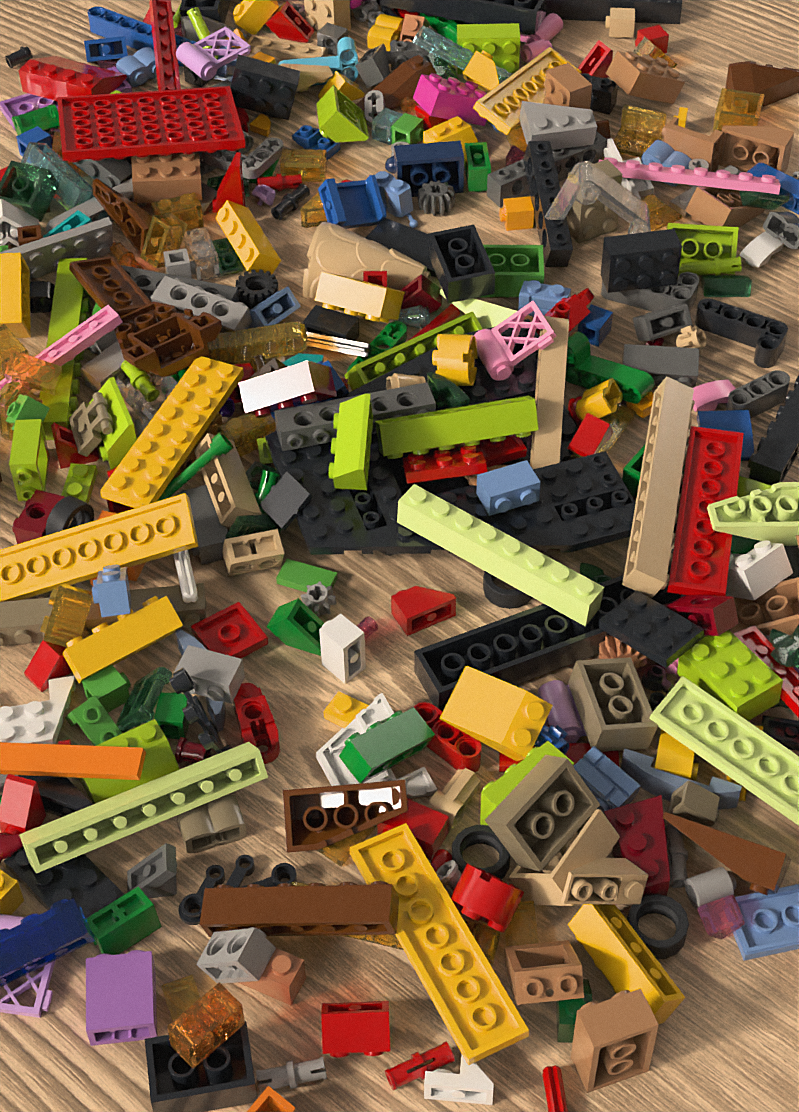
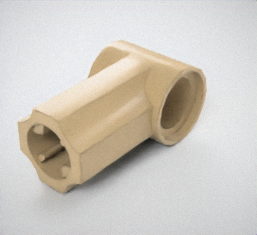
(455, 796)

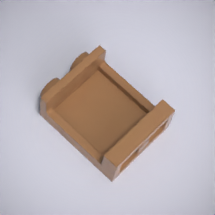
(693, 143)

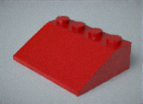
(64, 77)

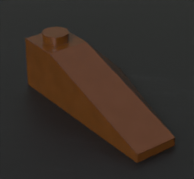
(762, 79)
(401, 82)
(129, 217)
(332, 813)
(750, 861)

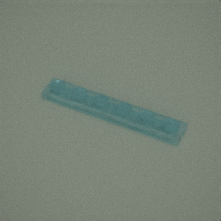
(449, 50)

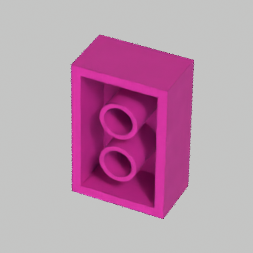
(449, 98)

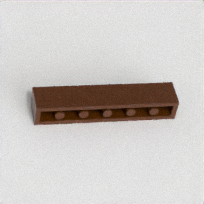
(302, 909)

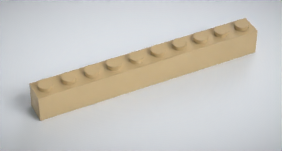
(659, 489)

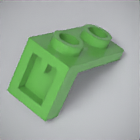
(94, 721)

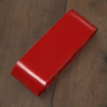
(456, 746)

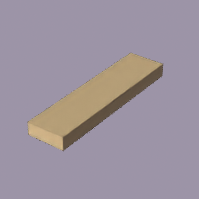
(285, 49)

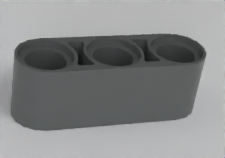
(760, 393)

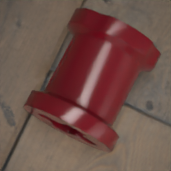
(190, 751)

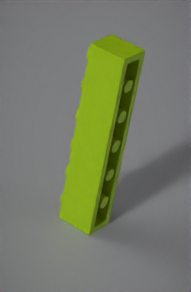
(405, 352)
(456, 426)

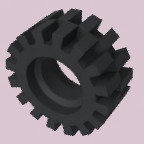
(264, 282)

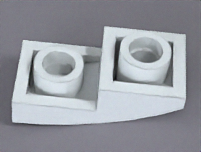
(761, 249)

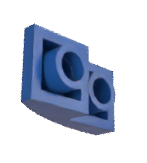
(311, 138)

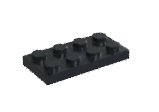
(68, 880)

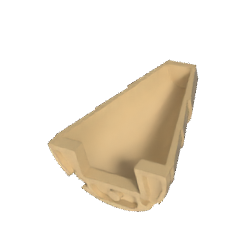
(349, 254)

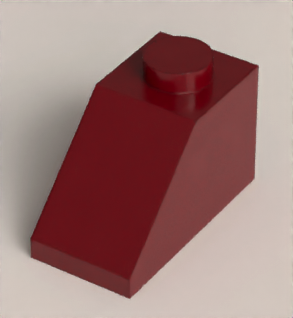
(422, 292)

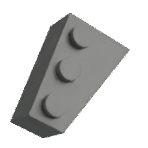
(558, 124)

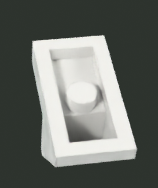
(468, 1086)

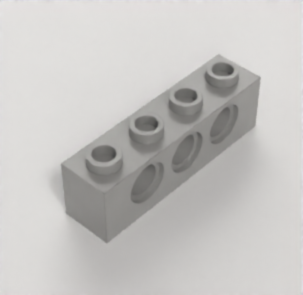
(185, 296)

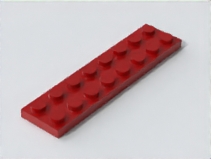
(710, 476)

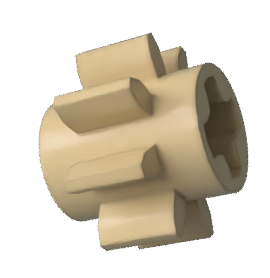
(692, 338)

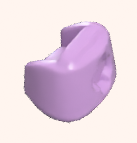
(265, 194)

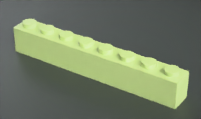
(500, 555)
(143, 806)

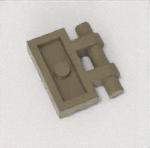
(87, 426)

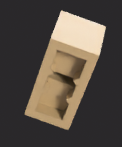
(252, 552)

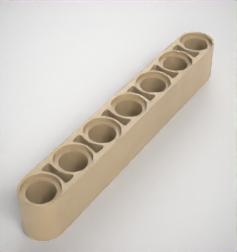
(550, 396)

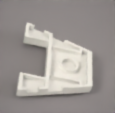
(37, 720)
(417, 783)

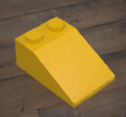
(496, 713)

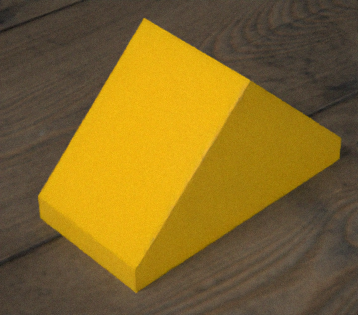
(343, 84)

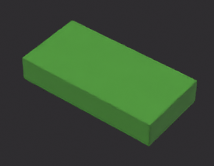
(299, 575)

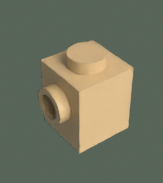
(621, 22)

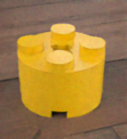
(456, 358)

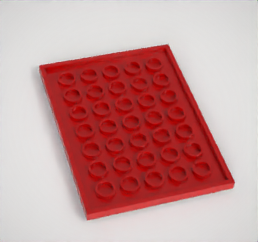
(149, 123)

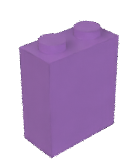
(121, 997)

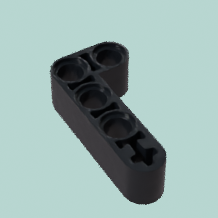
(744, 327)

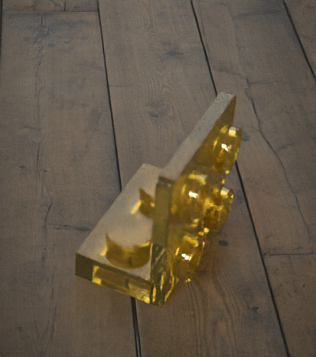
(638, 130)

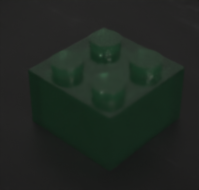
(28, 188)

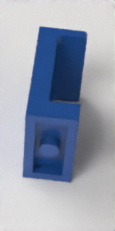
(353, 202)

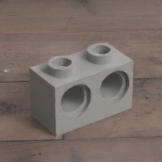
(236, 955)

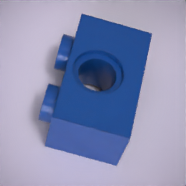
(105, 49)

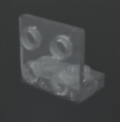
(137, 400)

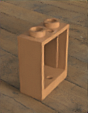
(543, 966)

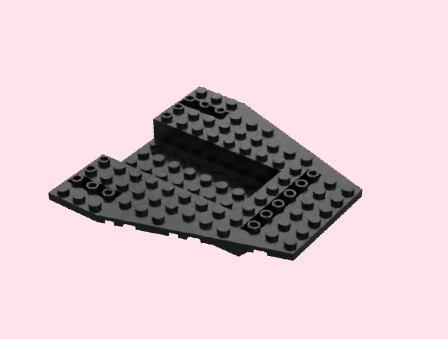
(577, 506)

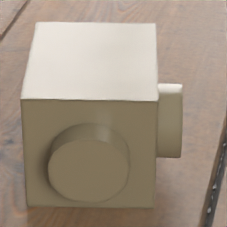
(695, 804)

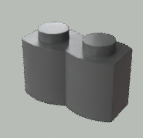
(783, 226)

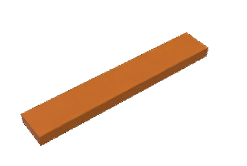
(71, 761)

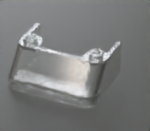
(591, 183)

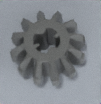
(436, 198)

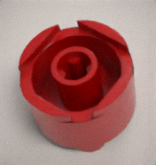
(486, 898)

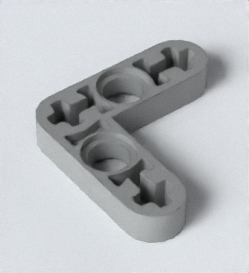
(261, 158)

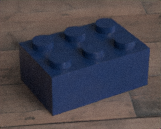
(430, 162)

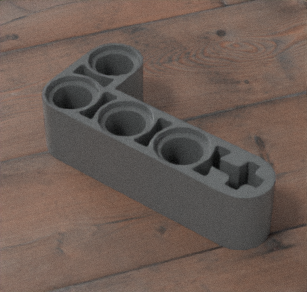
(659, 297)

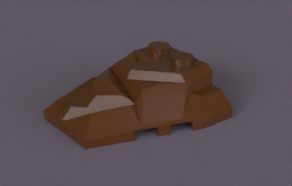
(164, 339)

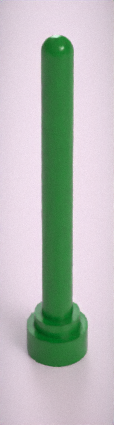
(219, 446)

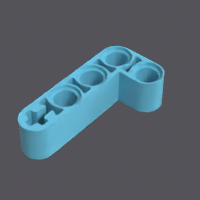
(336, 63)

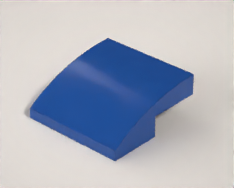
(730, 421)

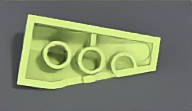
(488, 314)
(761, 515)

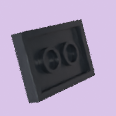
(651, 628)

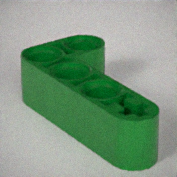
(590, 370)

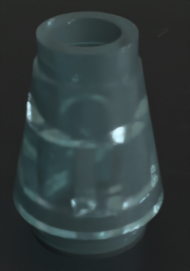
(415, 316)

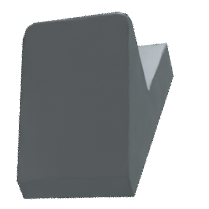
(155, 873)

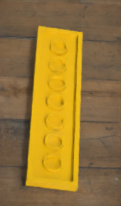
(504, 102)
(172, 433)
(85, 549)
(442, 947)

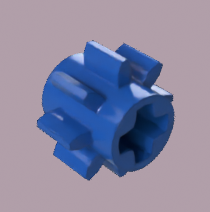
(555, 736)

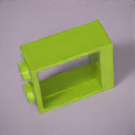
(29, 458)

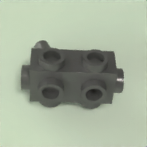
(403, 51)

